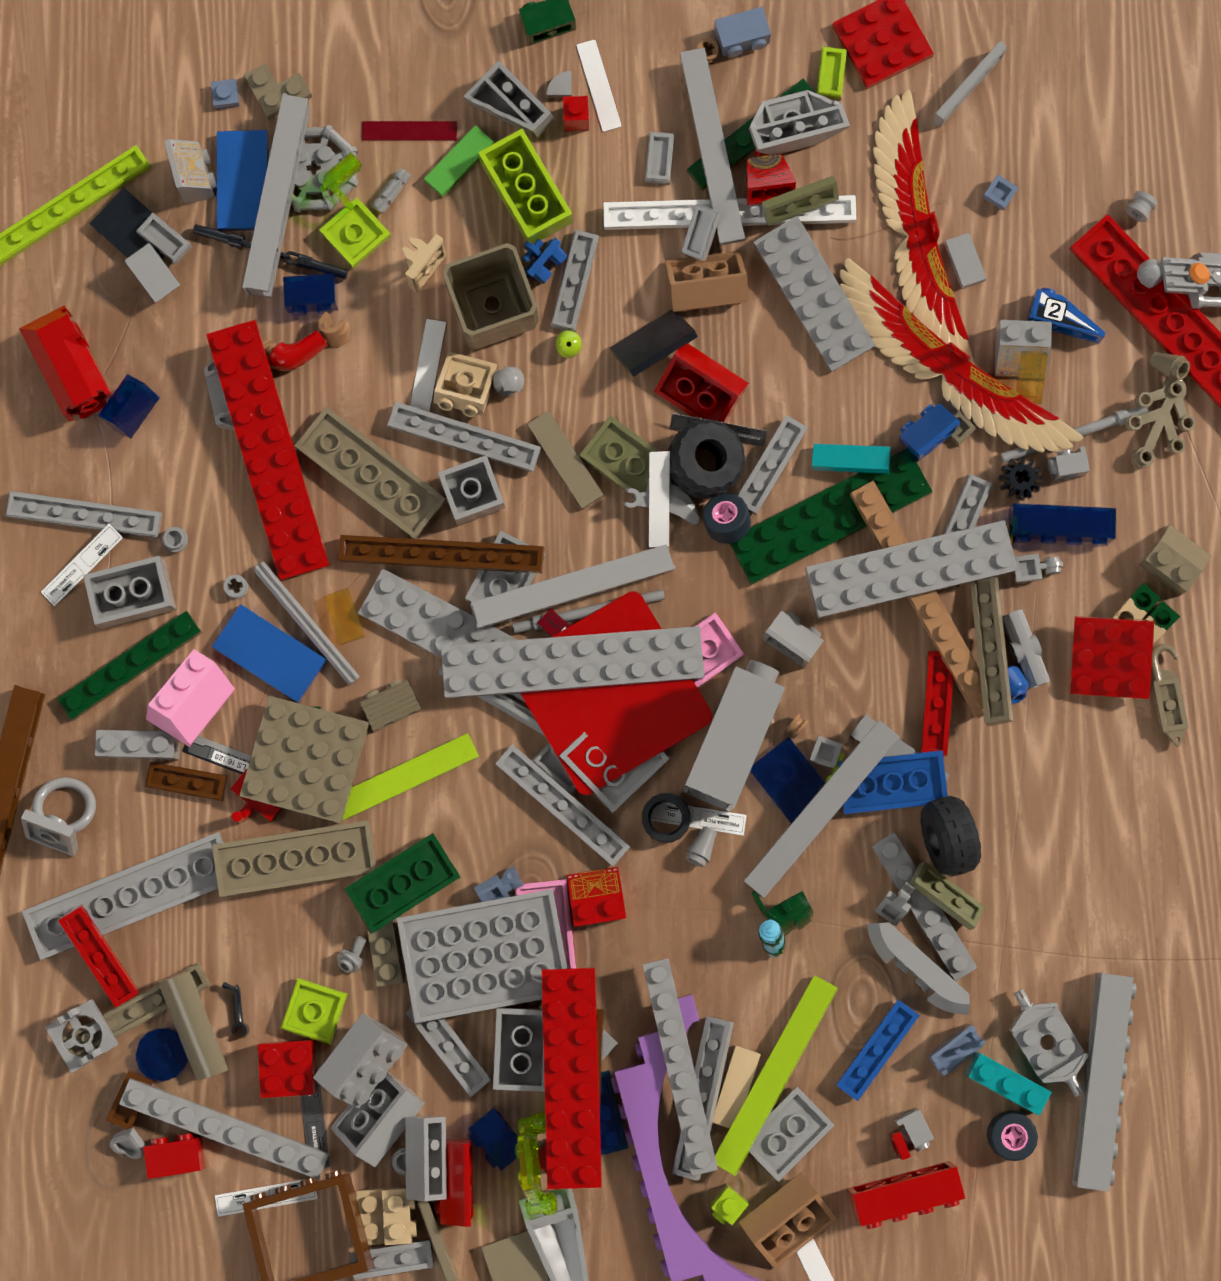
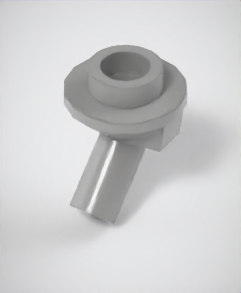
(350, 960)

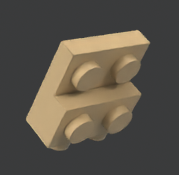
(464, 384)
(387, 1215)

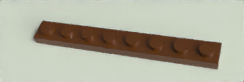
(441, 554)

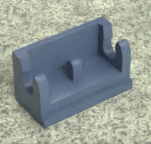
(956, 1049)

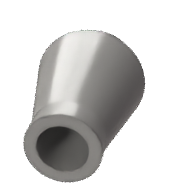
(701, 848)

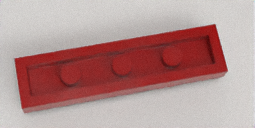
(936, 705)
(98, 956)

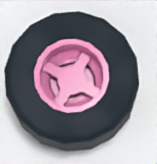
(726, 518)
(1021, 1137)

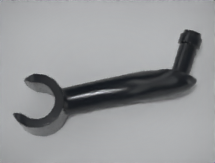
(237, 1005)

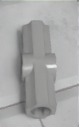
(1025, 649)

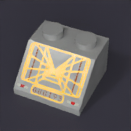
(190, 170)
(1019, 336)

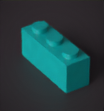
(1007, 1083)

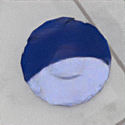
(161, 1055)

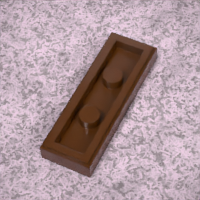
(186, 781)

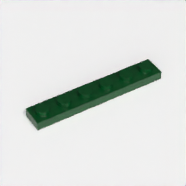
(739, 143)
(129, 665)

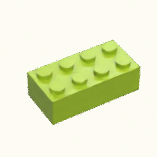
(525, 187)

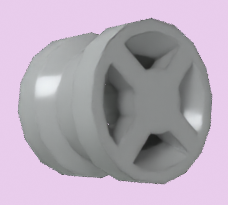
(1141, 206)

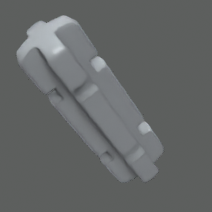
(391, 191)

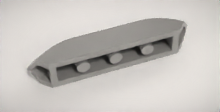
(944, 990)

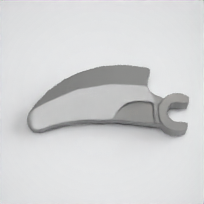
(679, 502)

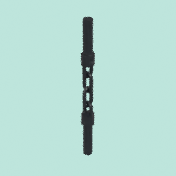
(303, 261)

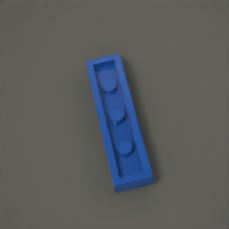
(877, 1050)

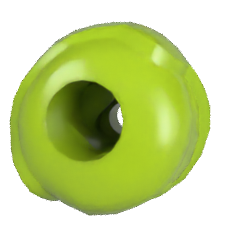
(561, 344)

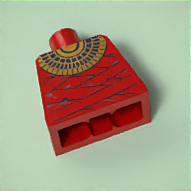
(767, 177)

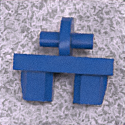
(549, 251)

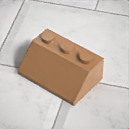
(708, 282)
(787, 1220)

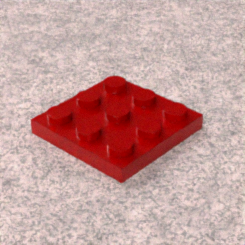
(882, 40)
(1112, 657)

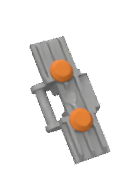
(1193, 277)

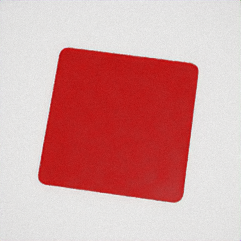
(623, 720)

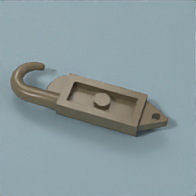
(1168, 697)

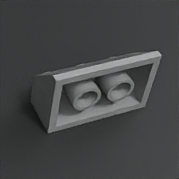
(379, 1121)

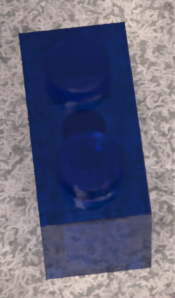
(310, 294)
(129, 406)
(495, 1137)

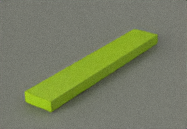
(410, 775)

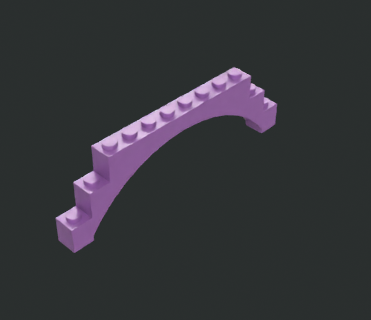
(640, 1092)

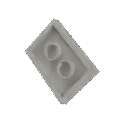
(496, 582)
(789, 1133)

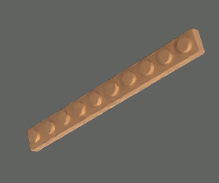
(926, 605)

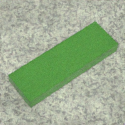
(458, 161)

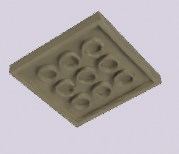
(305, 759)

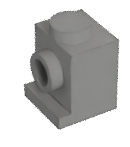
(1069, 464)
(914, 1129)

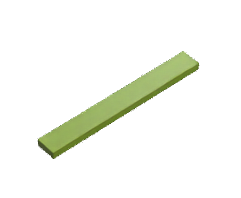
(71, 203)
(775, 1075)

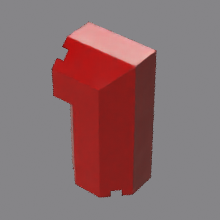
(67, 364)

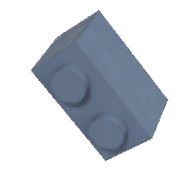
(742, 32)

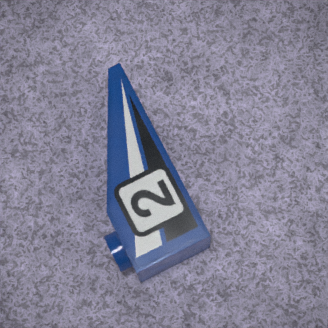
(1065, 317)

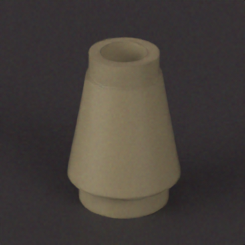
(1171, 365)

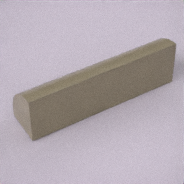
(192, 1025)

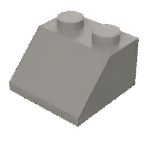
(793, 638)

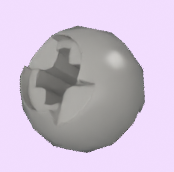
(508, 381)

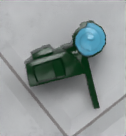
(781, 920)

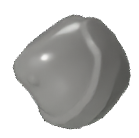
(1150, 273)

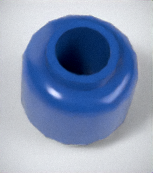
(1018, 684)

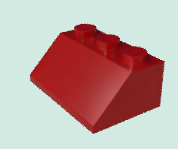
(700, 385)
(459, 1205)

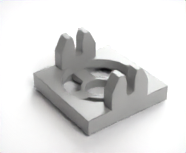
(56, 1029)

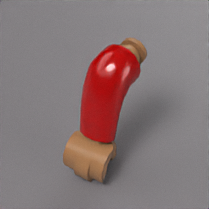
(292, 356)

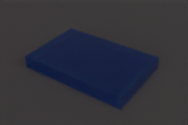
(787, 778)

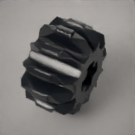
(1011, 475)

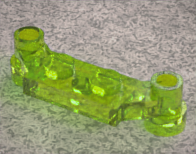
(529, 1176)

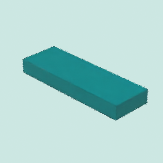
(851, 458)

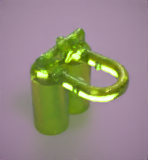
(340, 175)

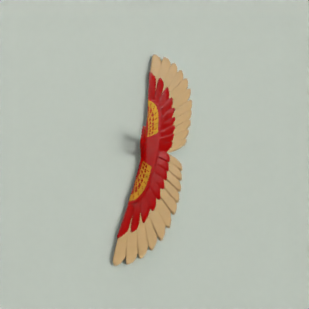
(908, 213)
(966, 385)

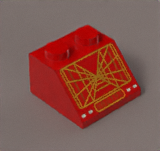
(596, 896)

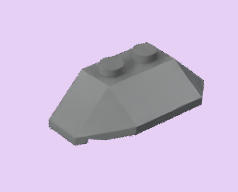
(796, 122)

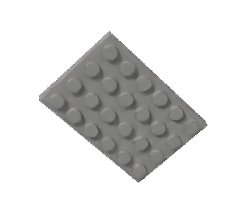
(480, 954)

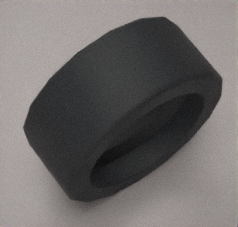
(666, 798)

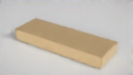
(735, 1085)

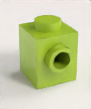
(728, 1205)

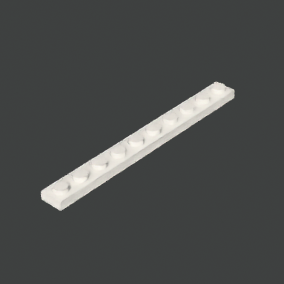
(680, 212)

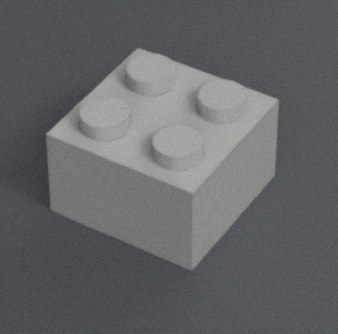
(471, 490)

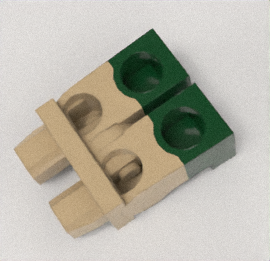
(1140, 603)

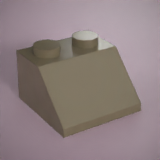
(1175, 560)

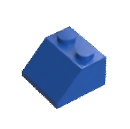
(928, 431)

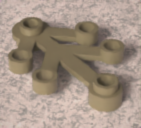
(1162, 420)

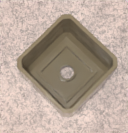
(489, 276)

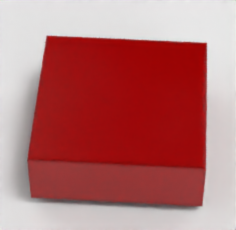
(899, 1145)

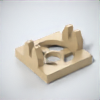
(423, 261)

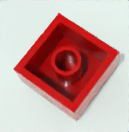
(287, 1068)

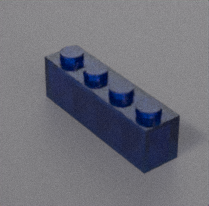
(1062, 523)

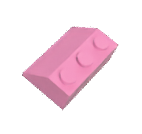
(190, 698)

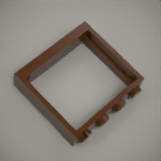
(364, 1259)

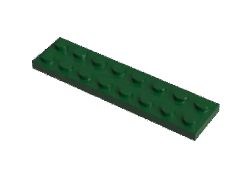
(825, 519)

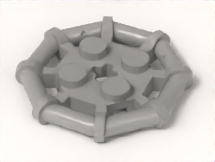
(326, 159)

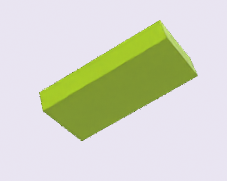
(831, 72)

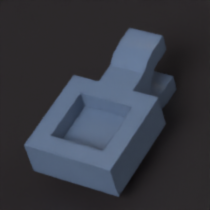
(497, 888)

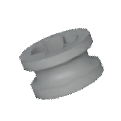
(240, 580)

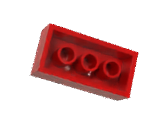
(906, 1194)

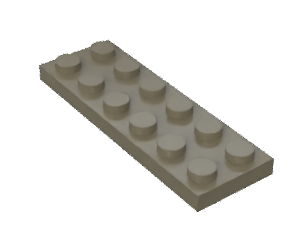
(370, 473)
(294, 858)

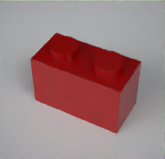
(174, 1157)

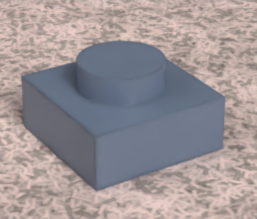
(225, 94)
(1000, 192)

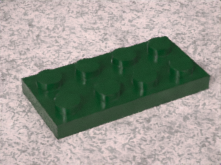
(401, 883)

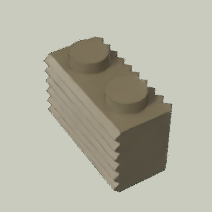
(390, 705)

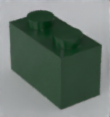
(546, 20)

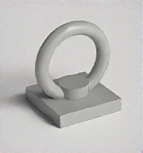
(52, 830)

